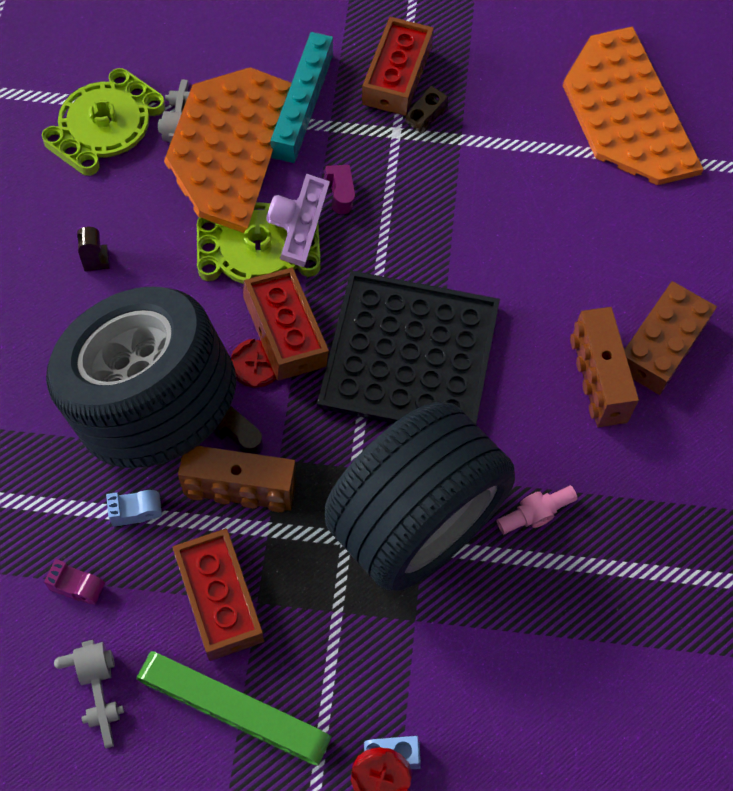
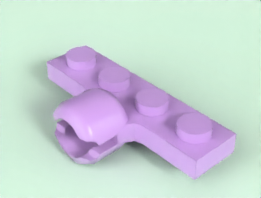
(299, 218)

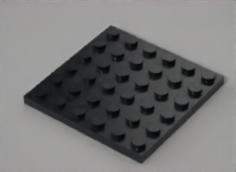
(407, 348)

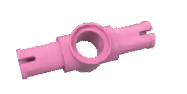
(537, 509)

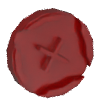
(252, 364)
(381, 771)

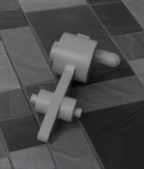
(170, 119)
(93, 665)

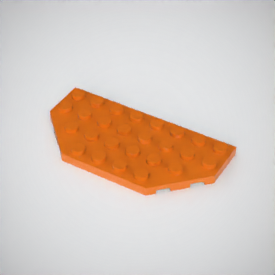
(628, 110)
(226, 143)

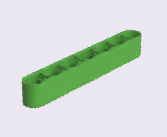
(234, 708)

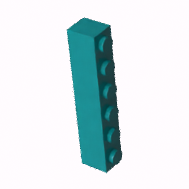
(302, 97)

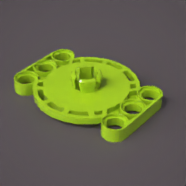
(88, 121)
(239, 252)

